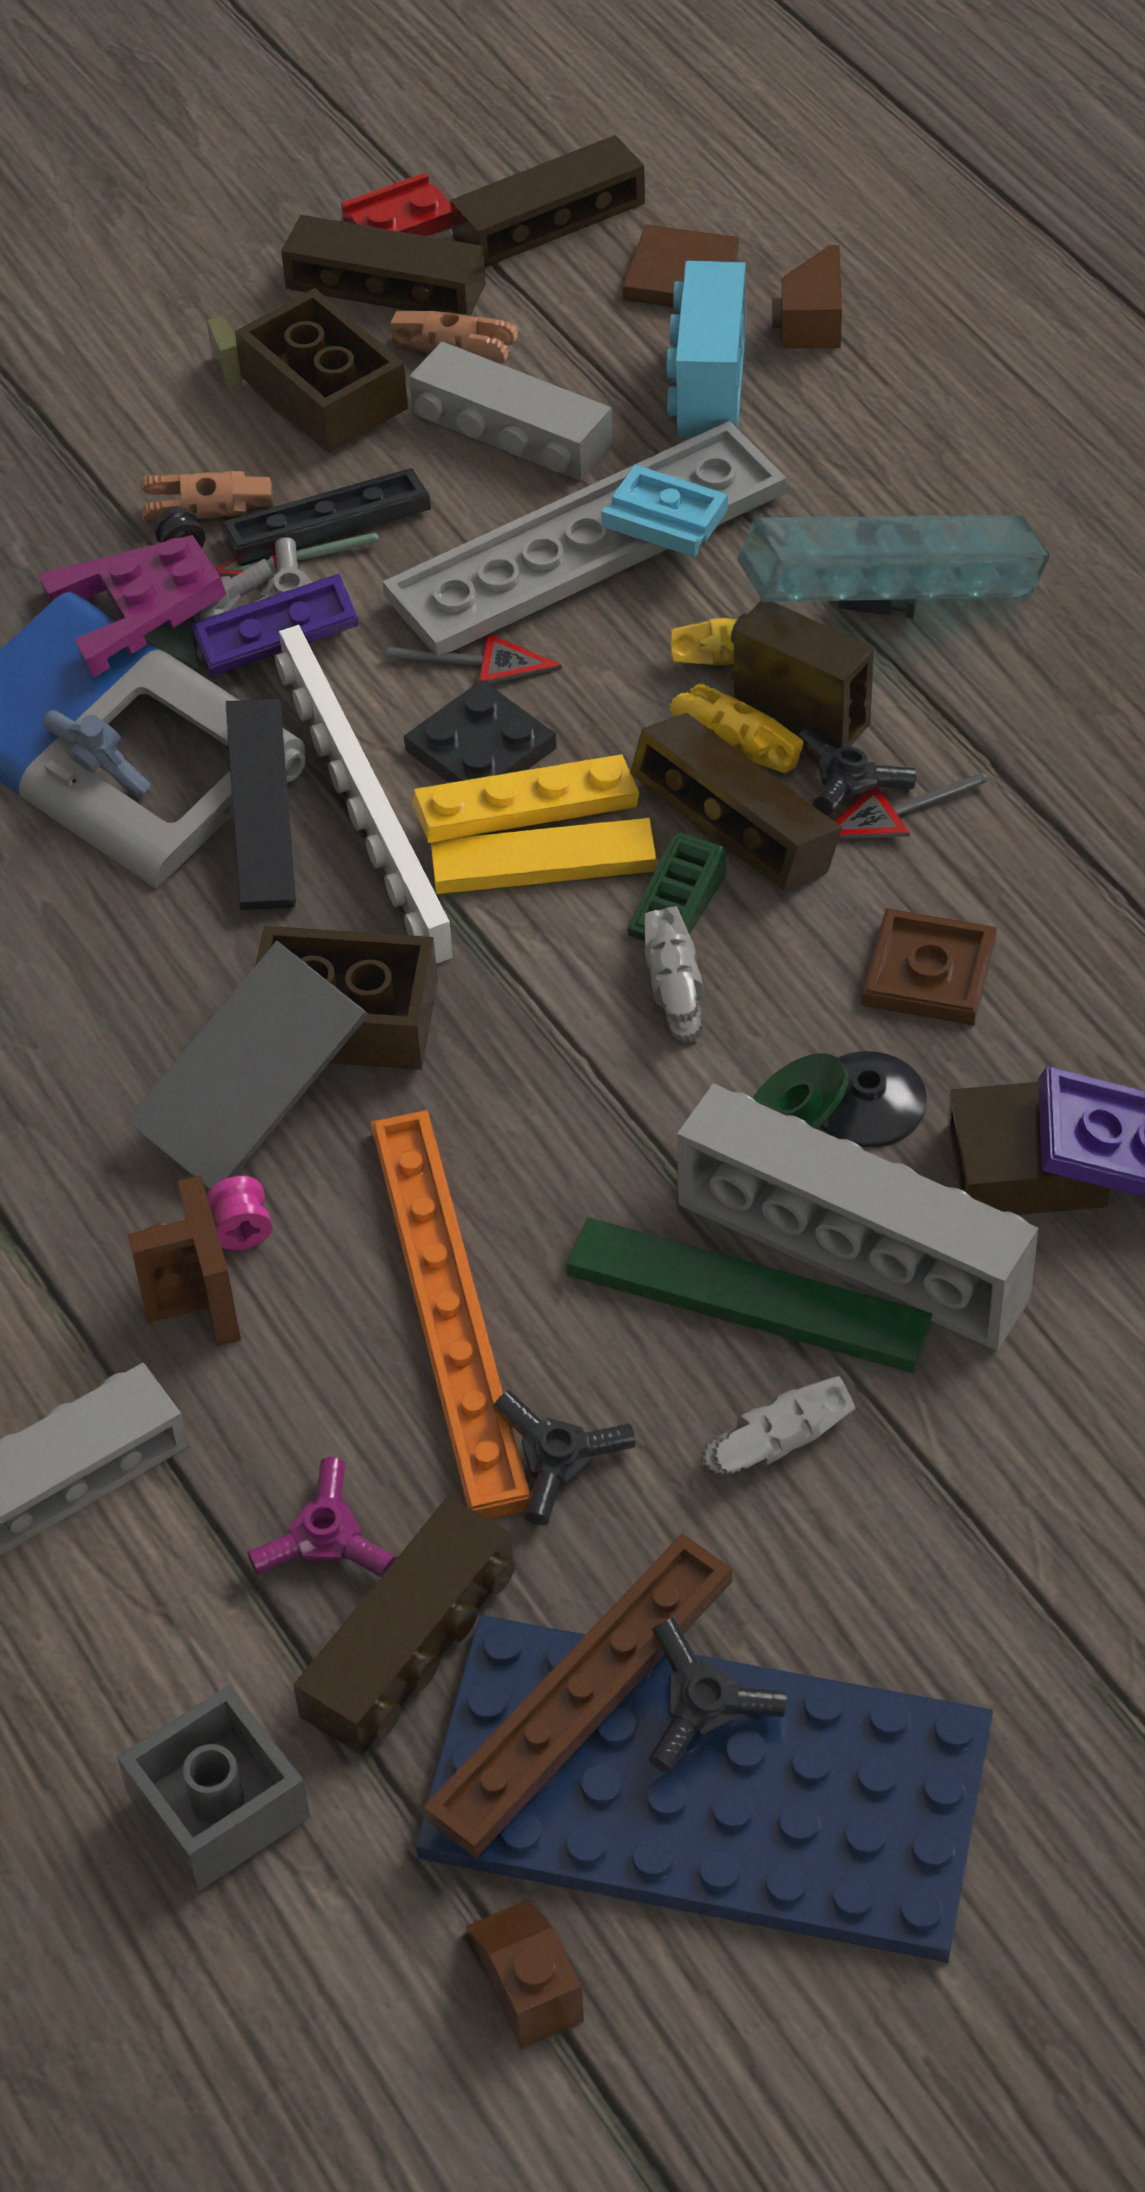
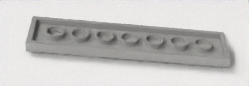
(564, 545)

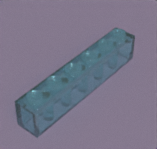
(892, 557)

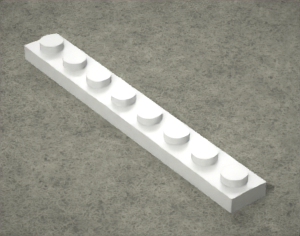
(367, 802)

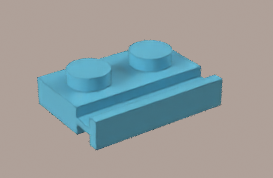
(665, 510)

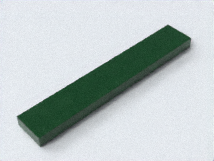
(750, 1294)

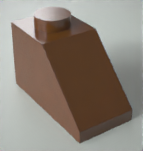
(811, 303)
(528, 1972)

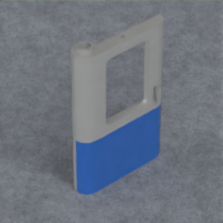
(46, 673)

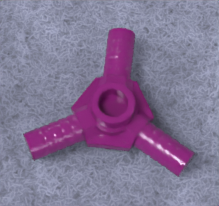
(323, 1531)

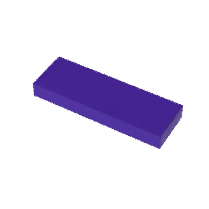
(253, 629)

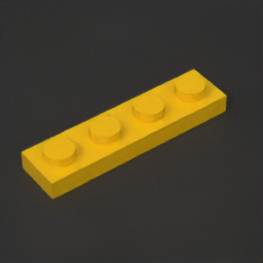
(525, 798)

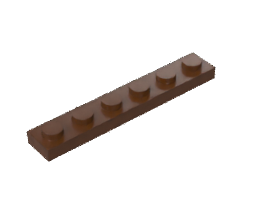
(575, 1697)

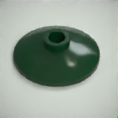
(806, 1088)

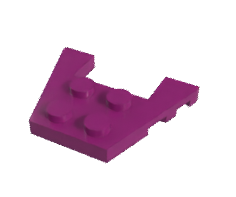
(147, 589)

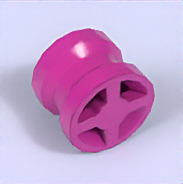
(239, 1212)

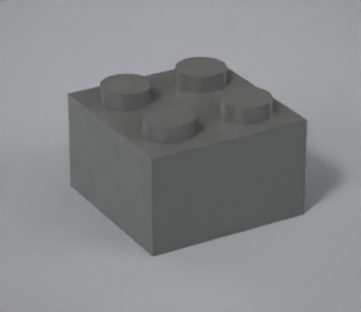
(214, 1787)

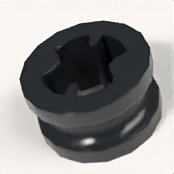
(176, 521)

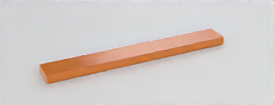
(450, 1316)

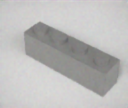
(511, 411)
(85, 1452)

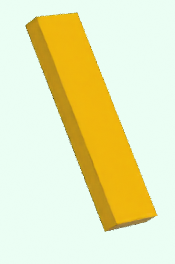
(543, 856)

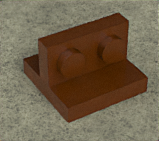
(184, 1266)

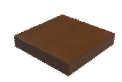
(662, 260)
(929, 966)

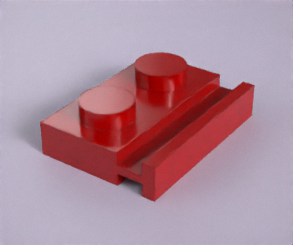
(404, 207)

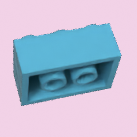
(707, 346)

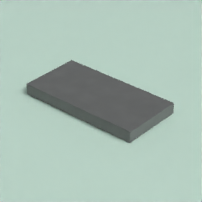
(247, 1067)

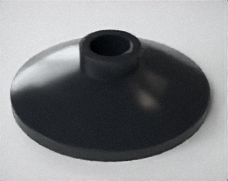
(881, 1113)

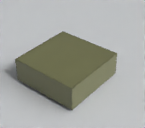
(224, 351)

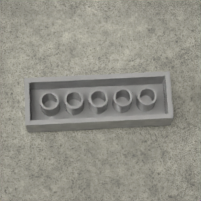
(856, 1215)

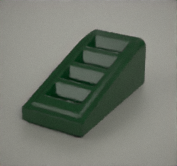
(690, 861)

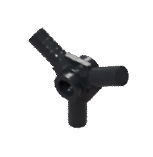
(848, 773)
(556, 1451)
(702, 1697)

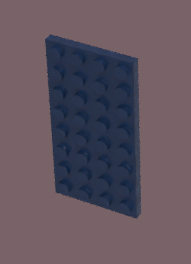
(807, 1823)

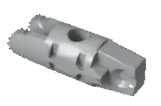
(674, 972)
(779, 1427)

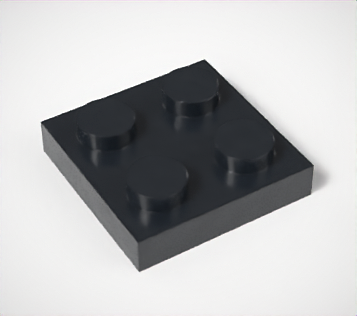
(479, 737)

